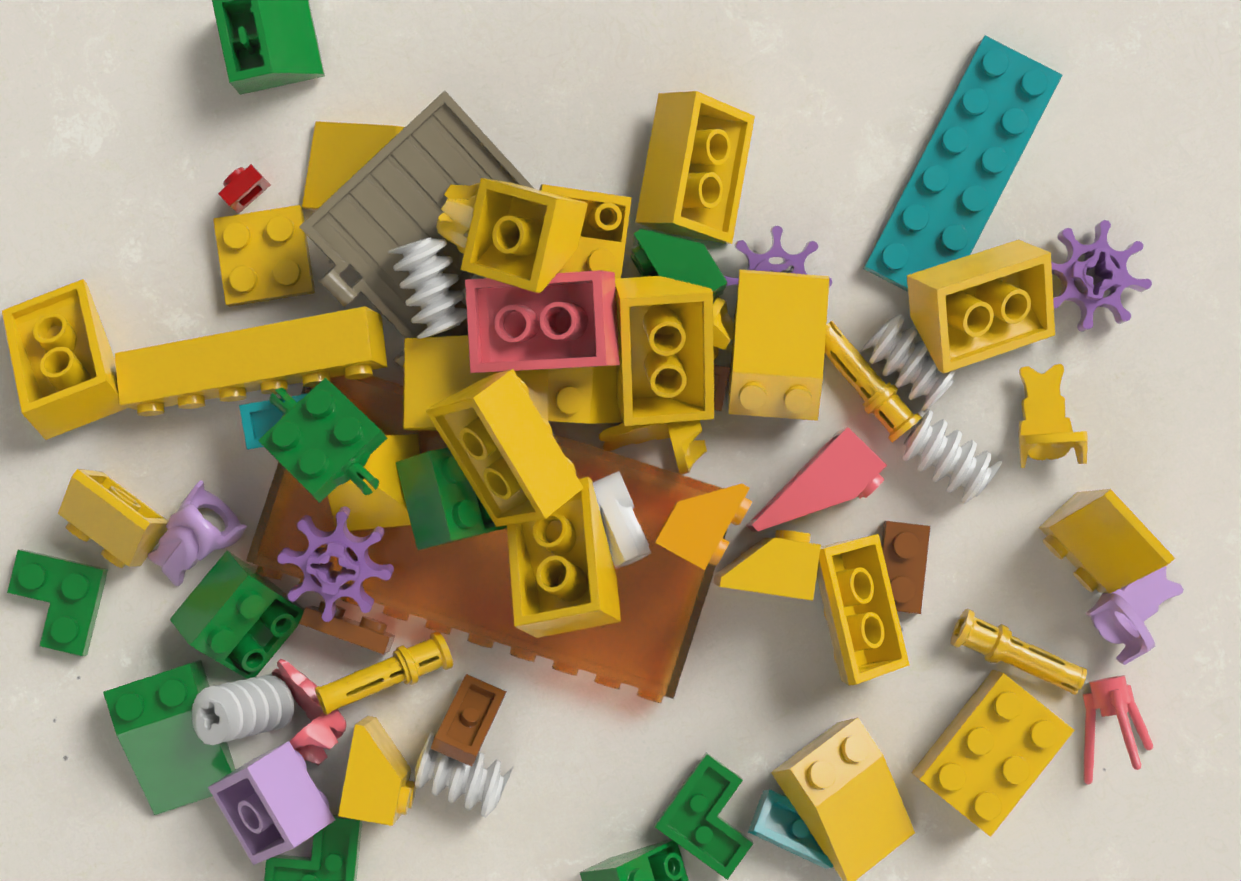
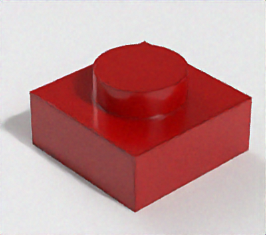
(243, 187)

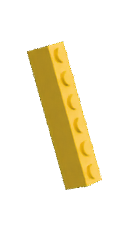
(251, 360)

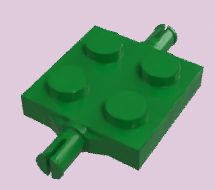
(323, 440)

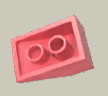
(555, 329)
(834, 475)

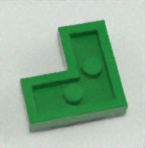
(73, 597)
(694, 820)
(332, 859)

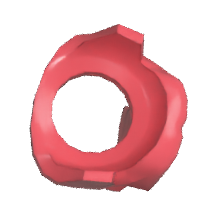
(323, 728)

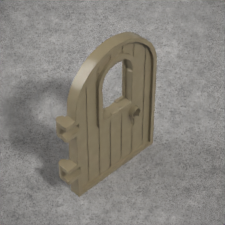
(398, 203)

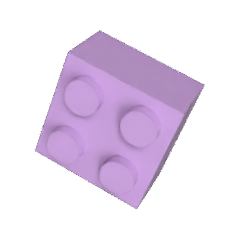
(272, 803)

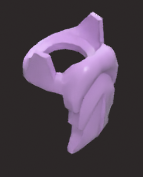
(192, 536)
(1123, 613)

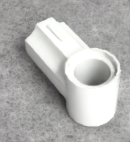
(622, 529)

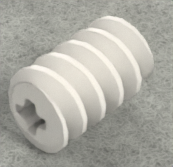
(430, 285)
(909, 360)
(949, 457)
(242, 709)
(473, 781)

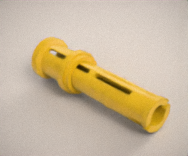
(878, 396)
(999, 645)
(404, 667)

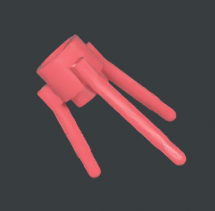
(1113, 698)

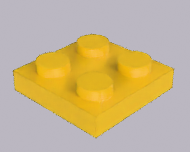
(263, 256)

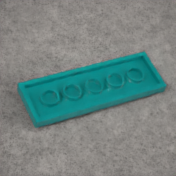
(965, 163)

